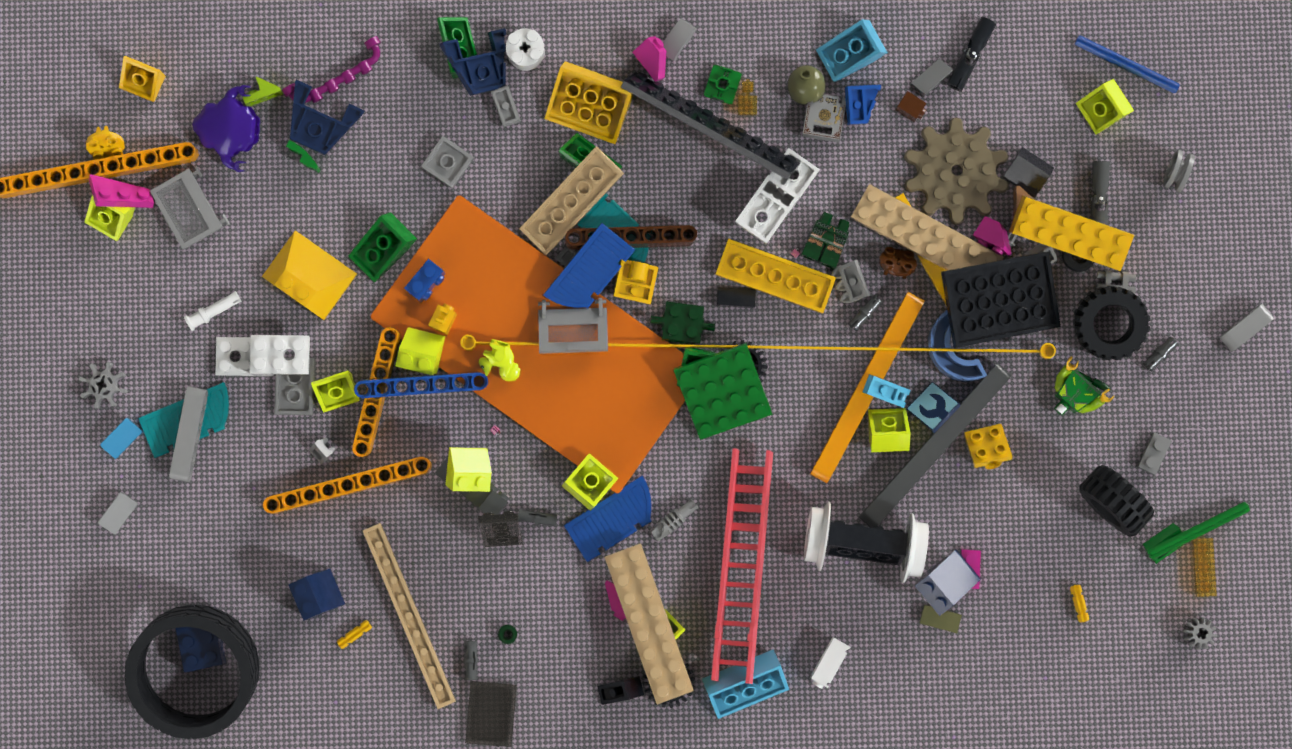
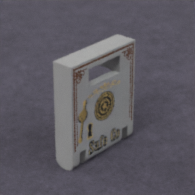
(826, 114)

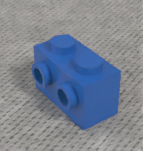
(425, 280)

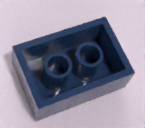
(199, 649)

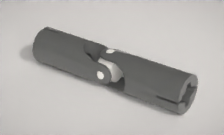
(1100, 185)

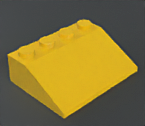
(588, 102)

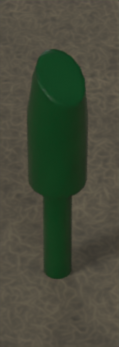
(1097, 383)

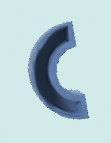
(947, 361)

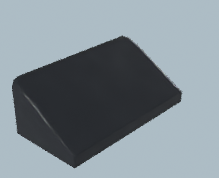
(736, 297)

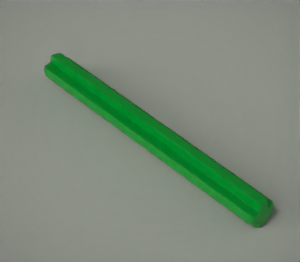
(1198, 530)

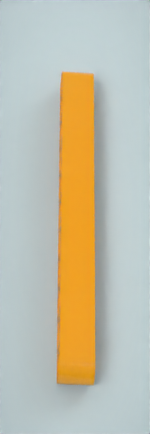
(104, 169)
(860, 401)

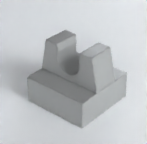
(320, 451)

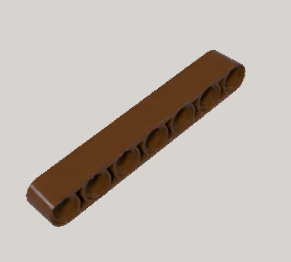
(639, 232)

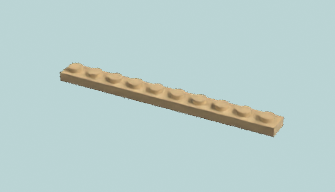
(409, 616)

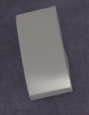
(678, 38)

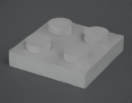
(447, 162)

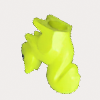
(501, 357)

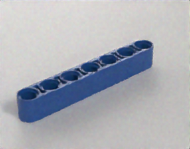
(430, 385)

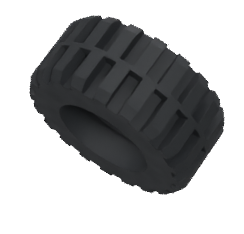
(1129, 341)
(1116, 500)

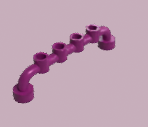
(347, 76)

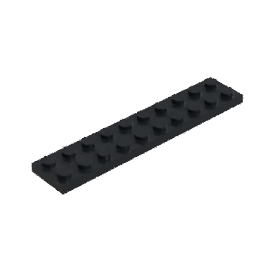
(709, 124)

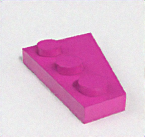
(119, 194)

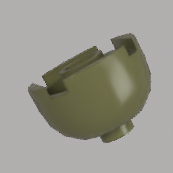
(806, 84)

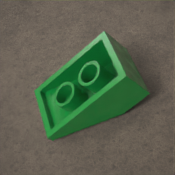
(382, 246)

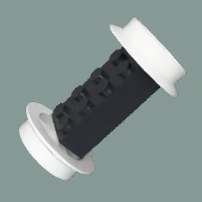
(866, 543)

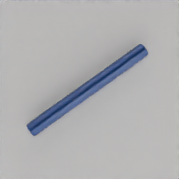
(1127, 64)

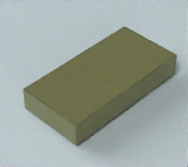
(947, 621)

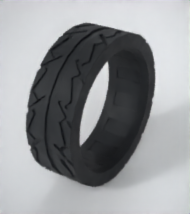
(161, 715)

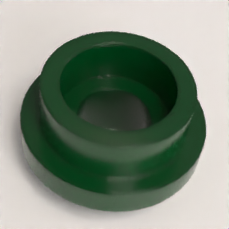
(503, 639)

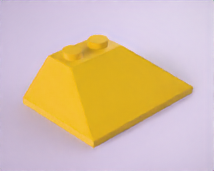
(309, 275)

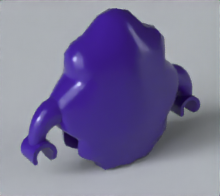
(228, 127)

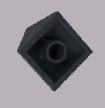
(1028, 172)

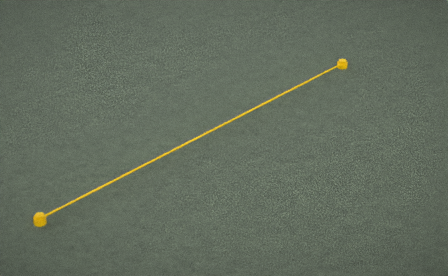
(1046, 351)

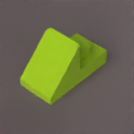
(266, 92)

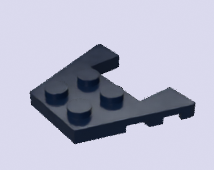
(482, 71)
(314, 128)

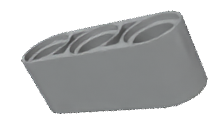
(1246, 327)

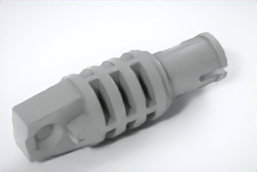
(673, 520)

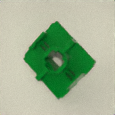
(716, 75)

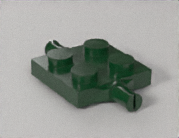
(682, 323)

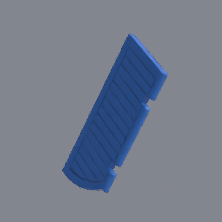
(590, 269)
(611, 519)

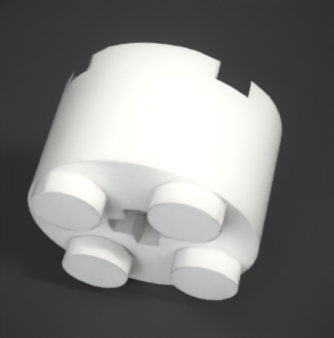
(515, 53)

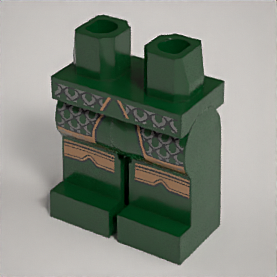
(828, 235)

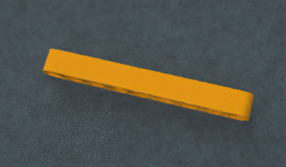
(339, 491)

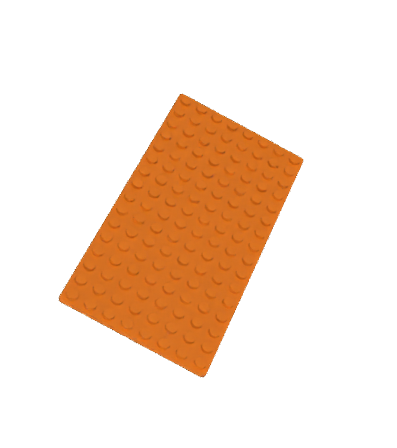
(573, 402)

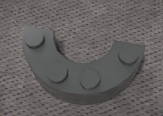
(485, 501)

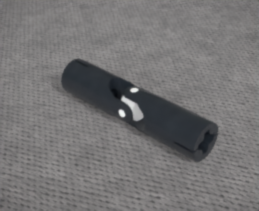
(976, 44)

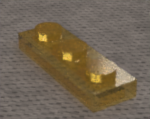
(1204, 567)

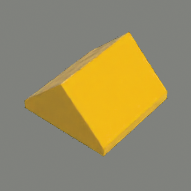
(140, 79)

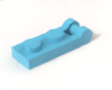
(886, 391)

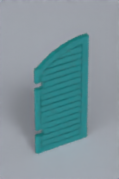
(613, 216)
(162, 425)

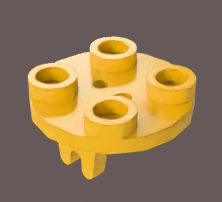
(104, 144)

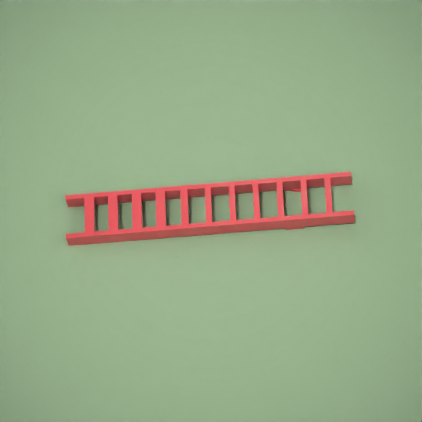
(760, 548)

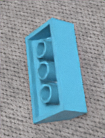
(733, 694)

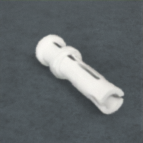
(204, 315)

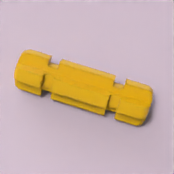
(1079, 603)
(354, 634)

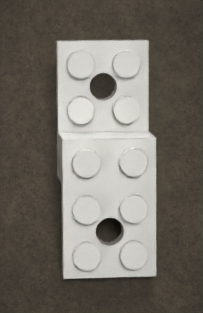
(776, 199)
(262, 355)

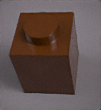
(911, 107)

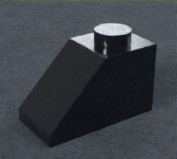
(620, 690)

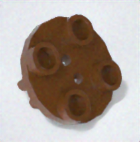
(897, 262)

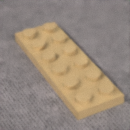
(571, 200)

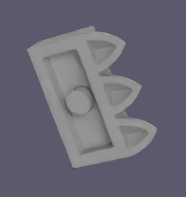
(851, 281)

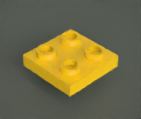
(635, 281)
(988, 446)

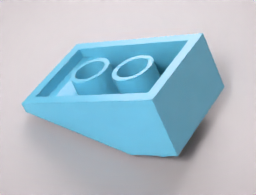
(851, 50)

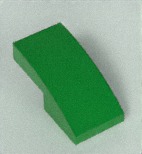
(306, 160)

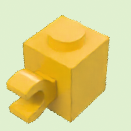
(443, 318)

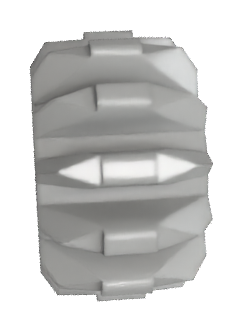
(1206, 635)

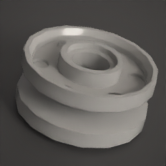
(1178, 170)

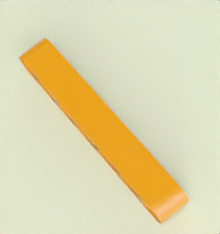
(377, 402)

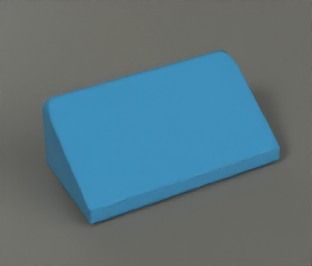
(121, 438)

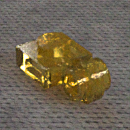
(747, 104)

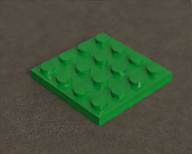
(723, 391)

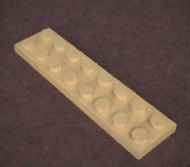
(919, 232)
(649, 624)

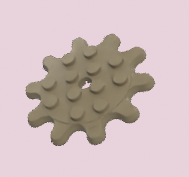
(944, 188)

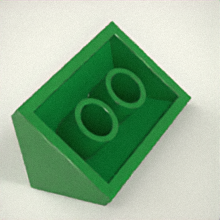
(457, 28)
(577, 150)

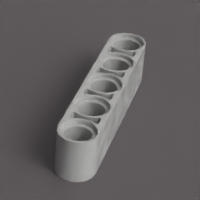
(188, 434)

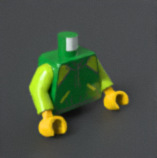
(1076, 391)

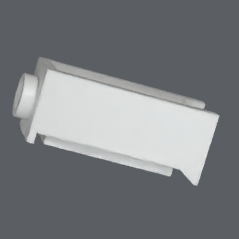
(829, 663)

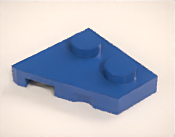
(860, 102)

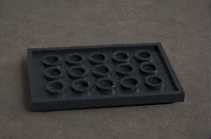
(1000, 299)

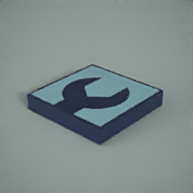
(933, 407)

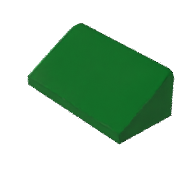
(1167, 533)

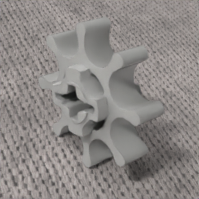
(103, 377)

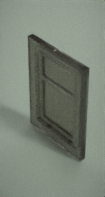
(491, 714)

